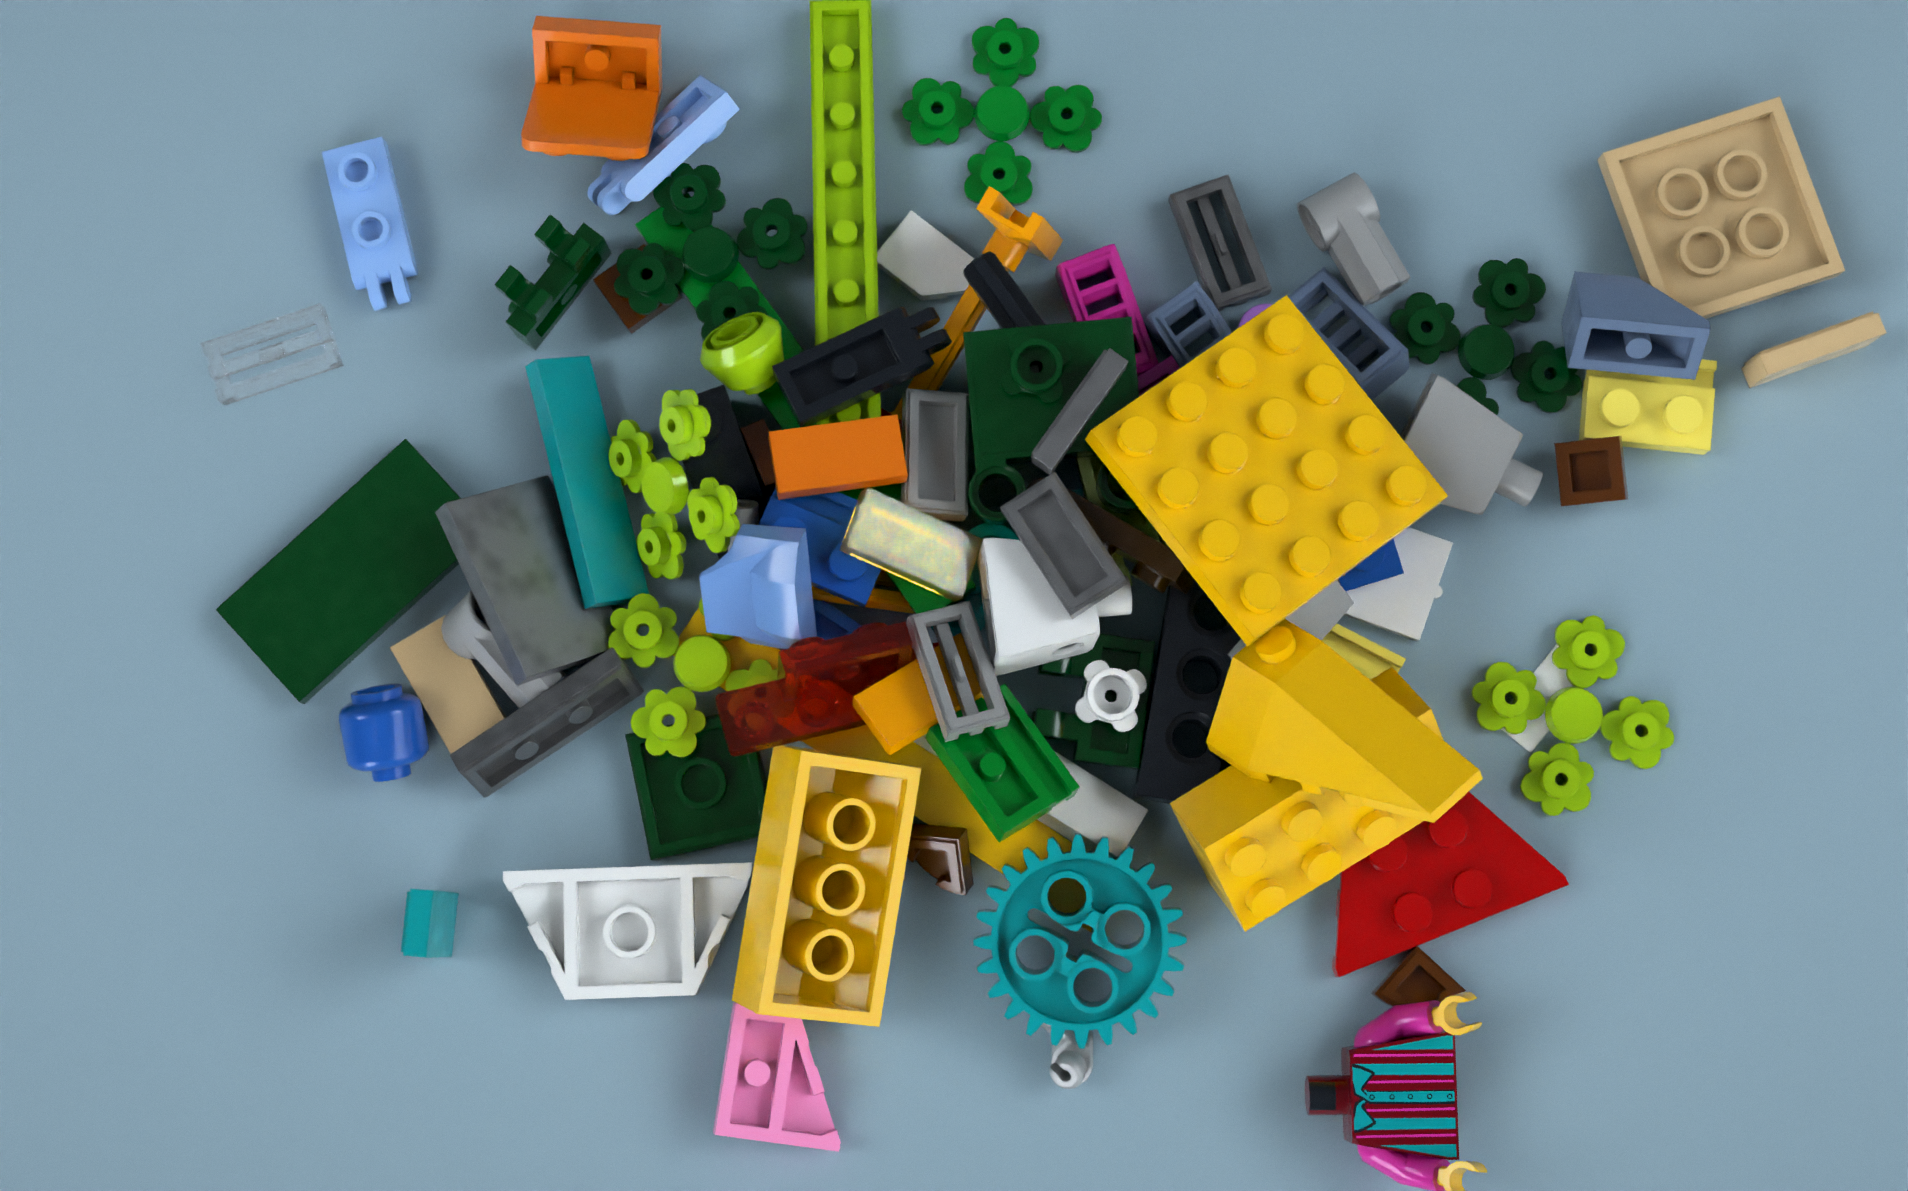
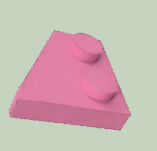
(772, 1084)

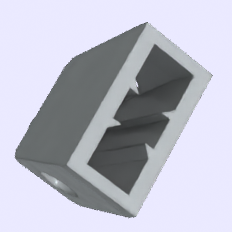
(1467, 448)

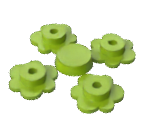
(666, 485)
(698, 663)
(1572, 715)

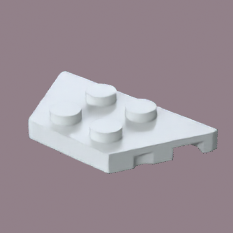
(630, 926)

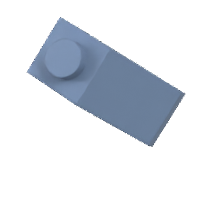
(1630, 328)

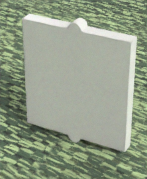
(1406, 599)

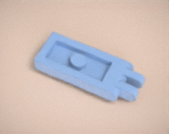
(679, 130)
(371, 219)

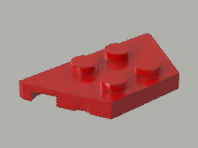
(1435, 884)

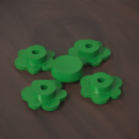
(1002, 112)

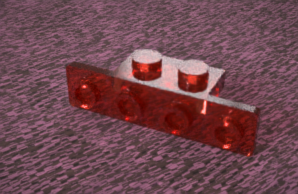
(813, 688)

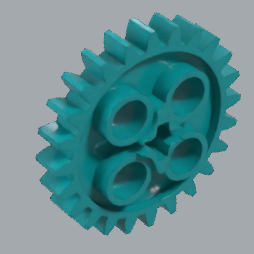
(1050, 992)

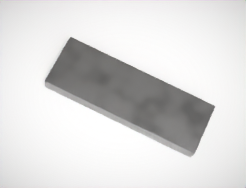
(547, 723)

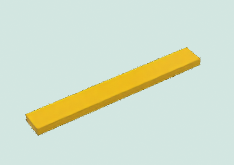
(938, 796)

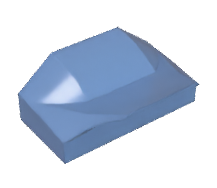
(761, 588)

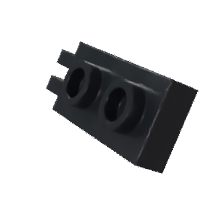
(859, 363)

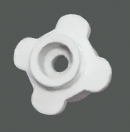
(1127, 688)

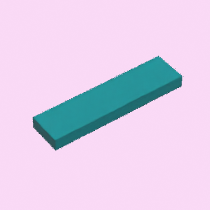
(585, 485)

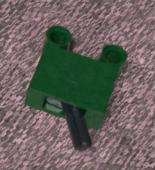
(1012, 425)

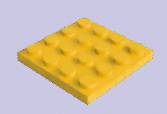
(1266, 469)

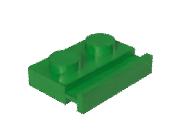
(1006, 771)

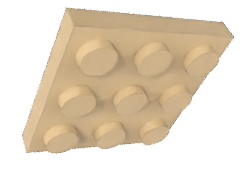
(1722, 211)

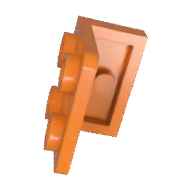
(593, 88)

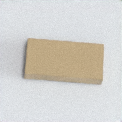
(1813, 349)
(447, 686)

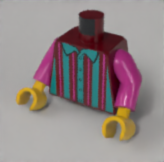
(1402, 1094)

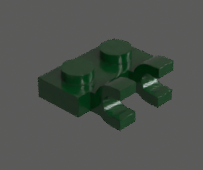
(572, 266)
(1098, 740)

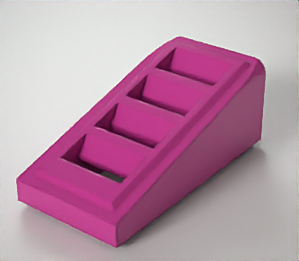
(1093, 263)

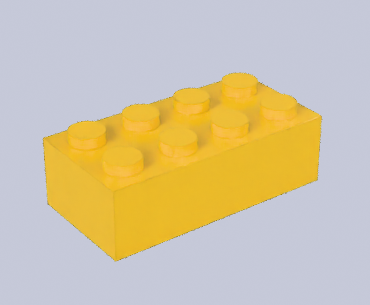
(1276, 841)

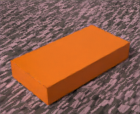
(837, 457)

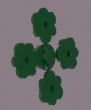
(708, 251)
(1487, 348)

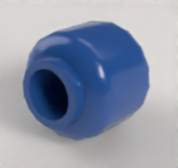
(383, 731)

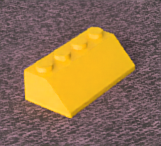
(826, 886)

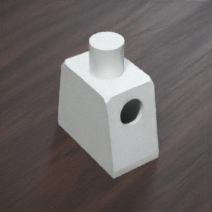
(1026, 617)

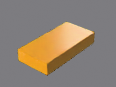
(900, 705)

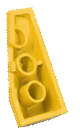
(1318, 721)

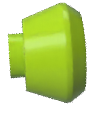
(743, 352)

